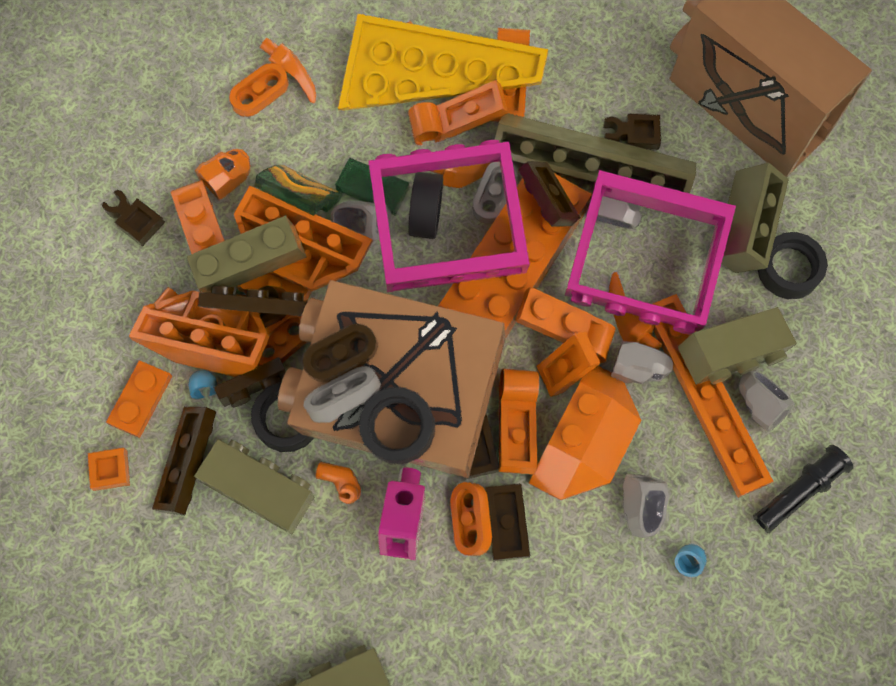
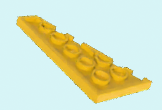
(415, 62)

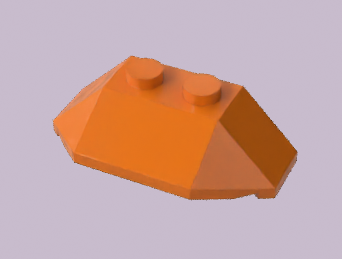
(329, 247)
(200, 336)
(588, 437)

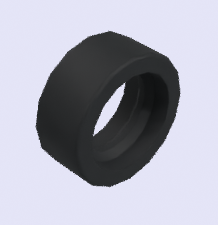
(425, 205)
(813, 252)
(376, 404)
(258, 420)

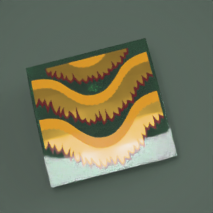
(297, 189)

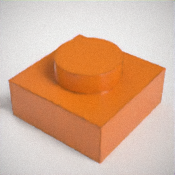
(108, 469)

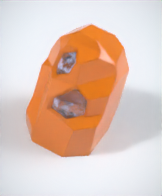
(224, 172)

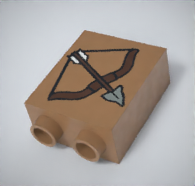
(766, 75)
(421, 347)

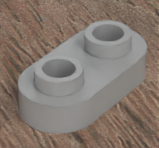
(490, 193)
(342, 394)

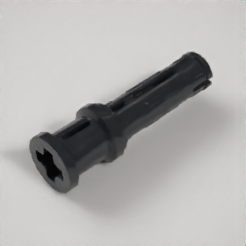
(814, 479)

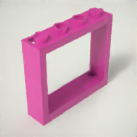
(666, 201)
(457, 270)

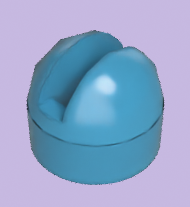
(199, 380)
(685, 562)

